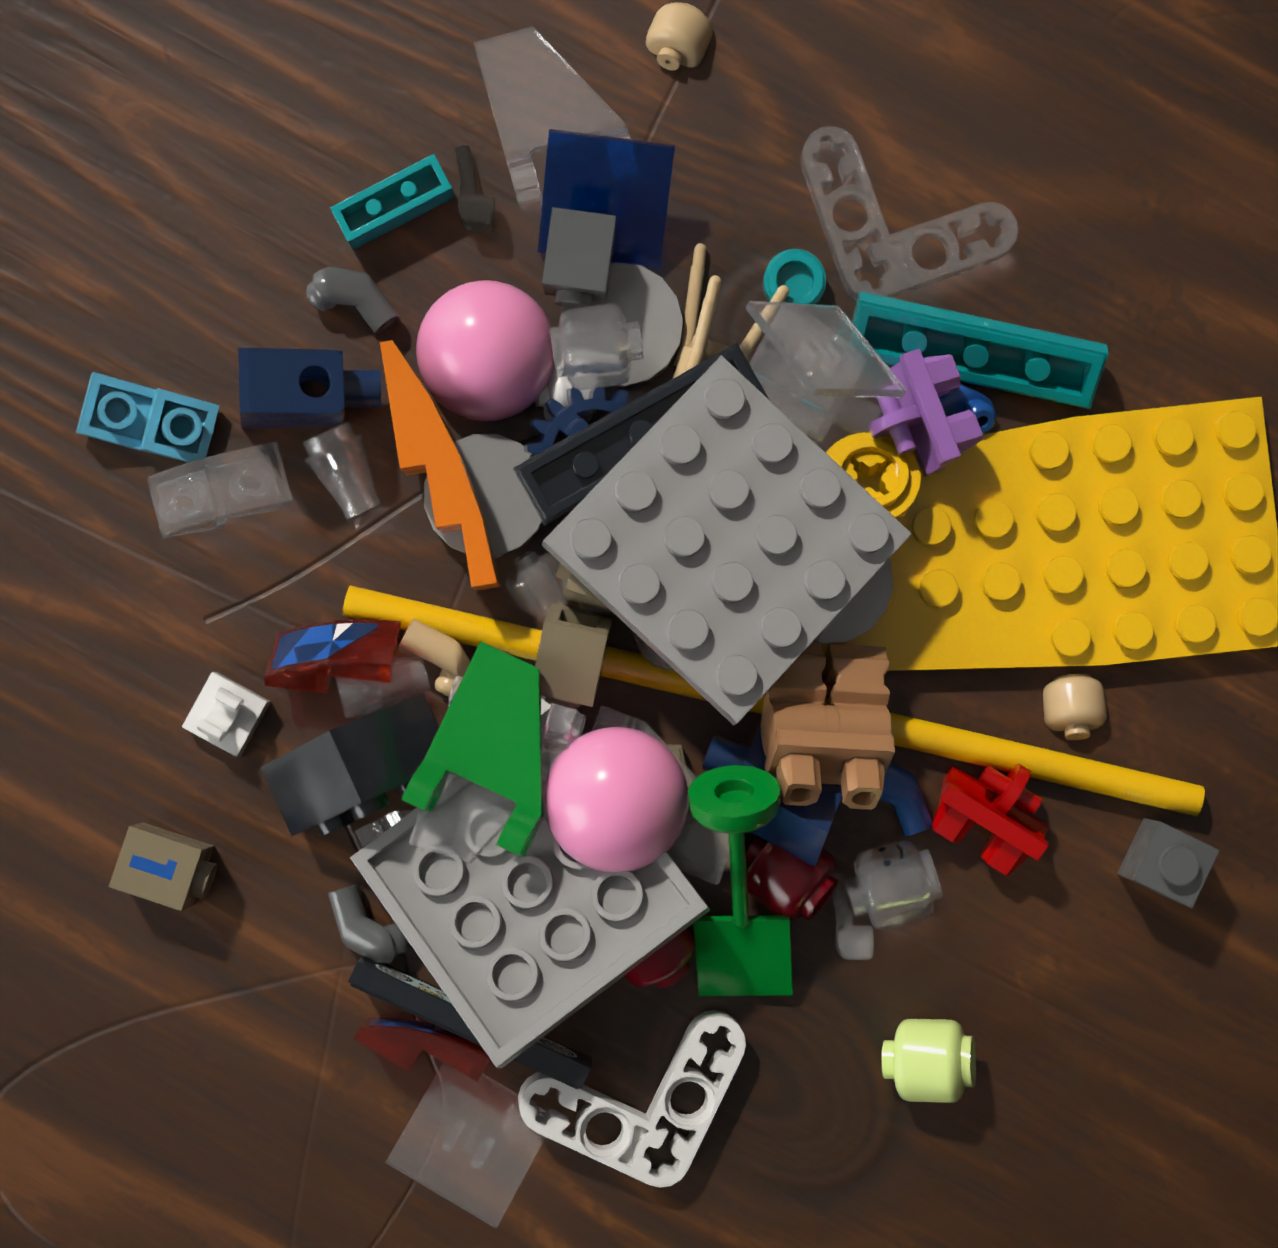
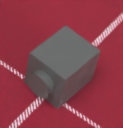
(579, 257)
(1168, 862)

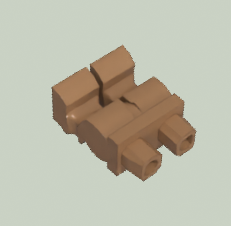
(833, 742)

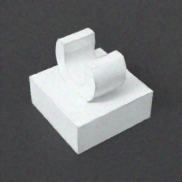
(226, 714)

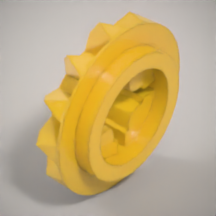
(869, 456)

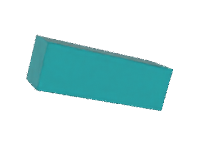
(393, 201)

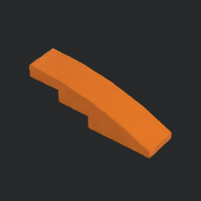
(428, 447)

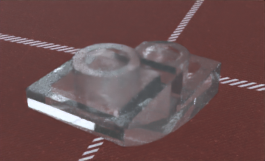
(219, 488)

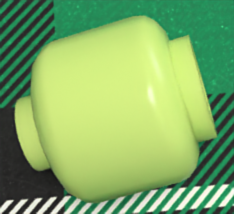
(930, 1060)

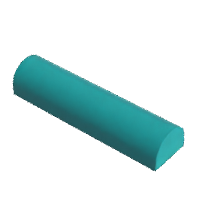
(985, 349)

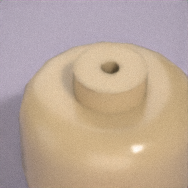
(679, 35)
(1074, 705)

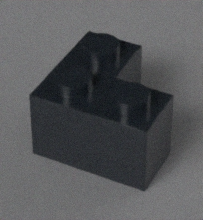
(352, 767)

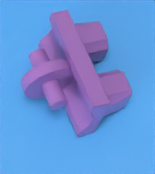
(918, 417)

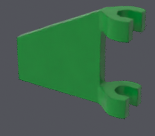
(491, 740)

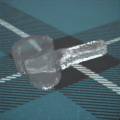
(851, 941)

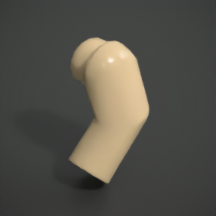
(439, 650)

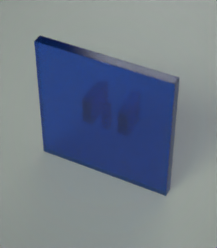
(611, 179)

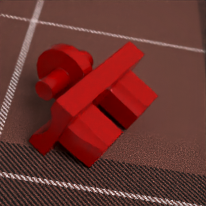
(999, 806)

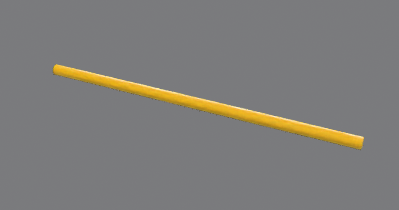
(906, 731)

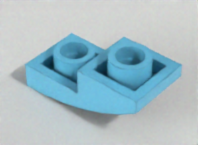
(147, 418)

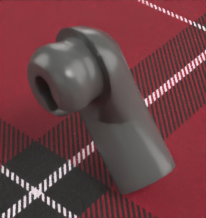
(352, 288)
(361, 933)

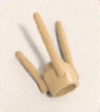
(694, 342)

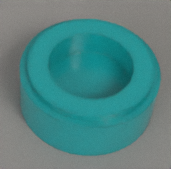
(799, 272)

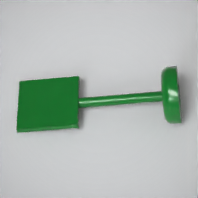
(740, 951)

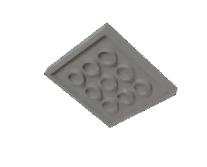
(726, 540)
(520, 935)

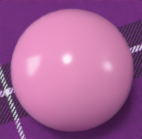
(485, 350)
(616, 799)

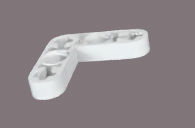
(641, 1129)

